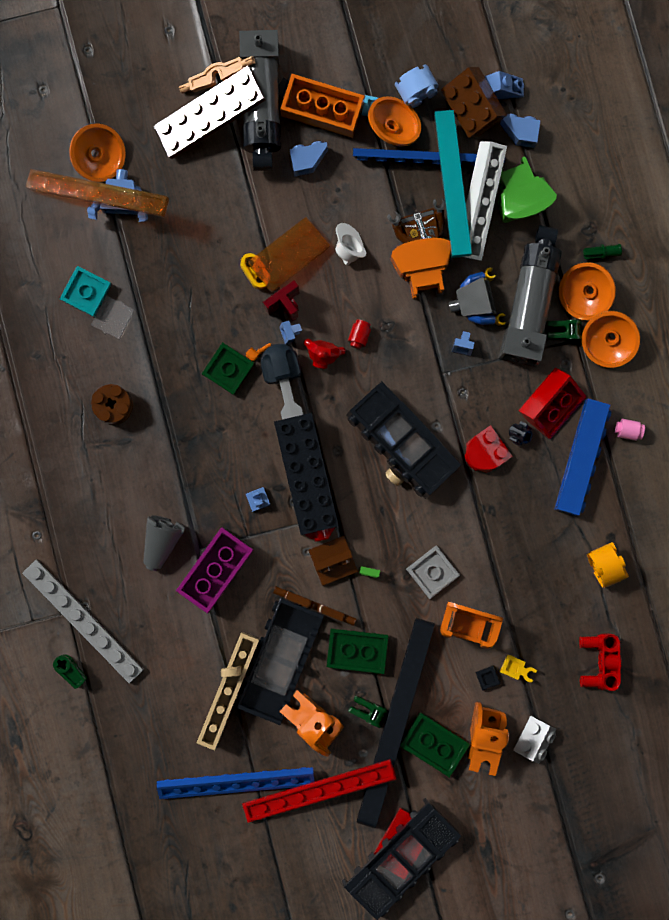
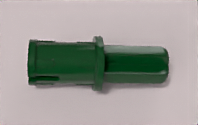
(602, 251)

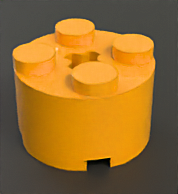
(607, 565)

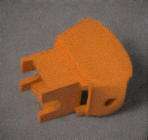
(470, 624)
(305, 720)
(483, 744)

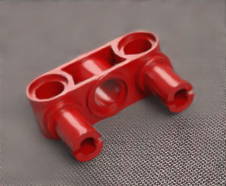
(608, 661)

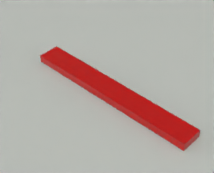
(319, 790)

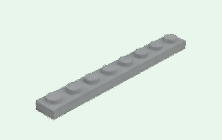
(83, 621)

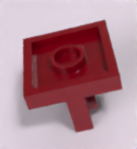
(284, 299)

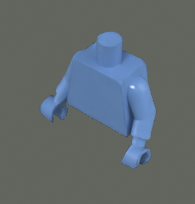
(121, 181)

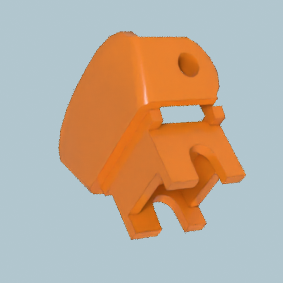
(422, 263)

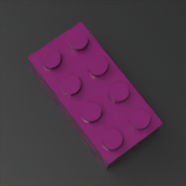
(215, 570)

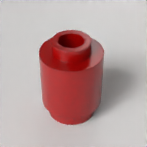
(359, 334)

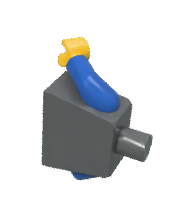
(476, 300)

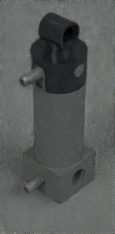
(262, 122)
(525, 335)

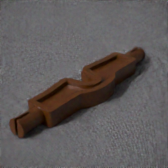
(314, 605)

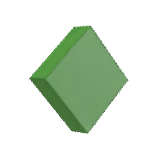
(369, 572)

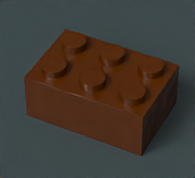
(473, 102)

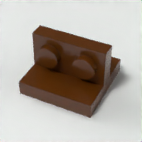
(333, 560)

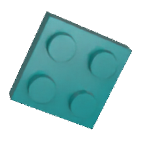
(85, 291)

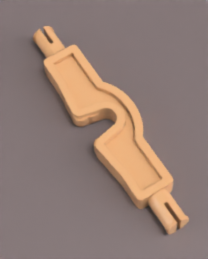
(208, 77)

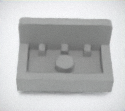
(535, 740)

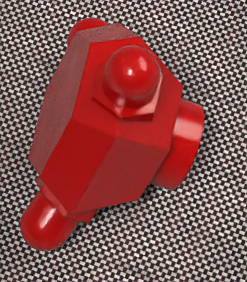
(323, 352)

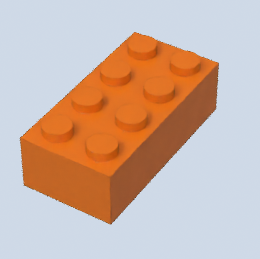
(322, 105)

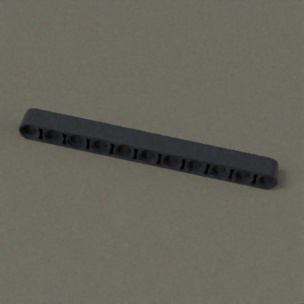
(397, 717)

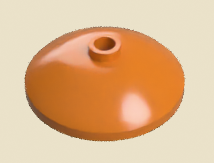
(394, 121)
(108, 148)
(575, 294)
(608, 351)

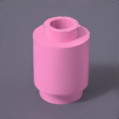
(630, 429)

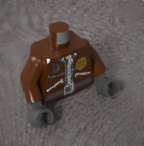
(419, 225)

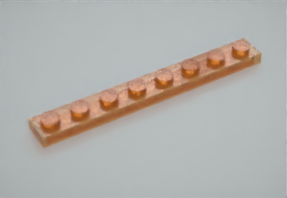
(97, 192)

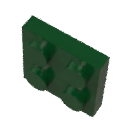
(228, 368)

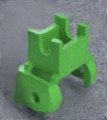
(523, 193)

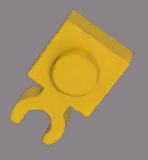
(515, 667)

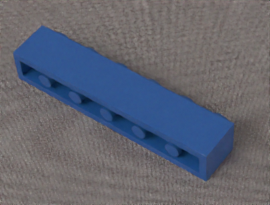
(582, 457)

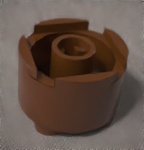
(102, 399)

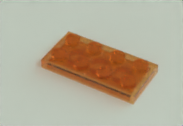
(288, 254)

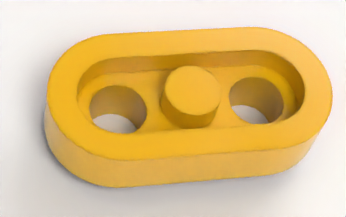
(250, 274)

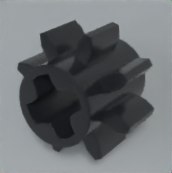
(520, 433)

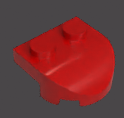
(486, 451)

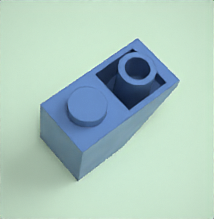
(506, 85)
(521, 130)
(307, 158)

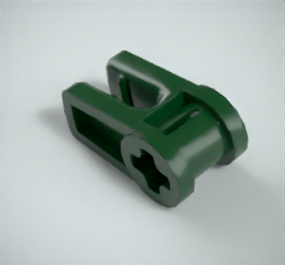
(568, 326)
(71, 672)
(369, 717)

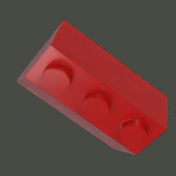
(552, 403)

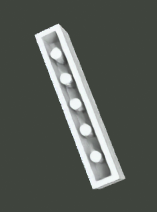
(483, 194)

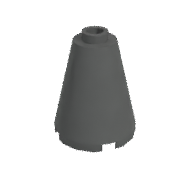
(160, 540)

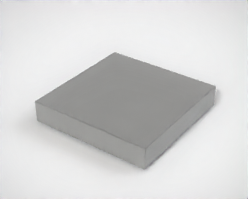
(432, 572)

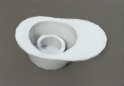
(349, 244)

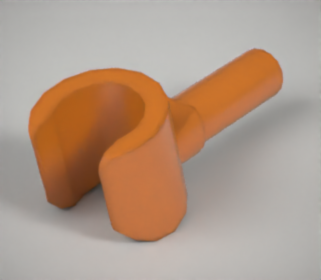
(252, 354)

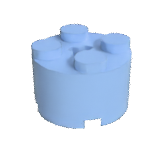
(417, 85)

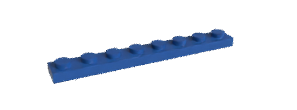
(402, 155)
(234, 783)

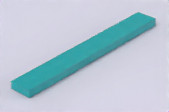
(452, 183)

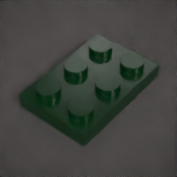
(357, 651)
(434, 744)

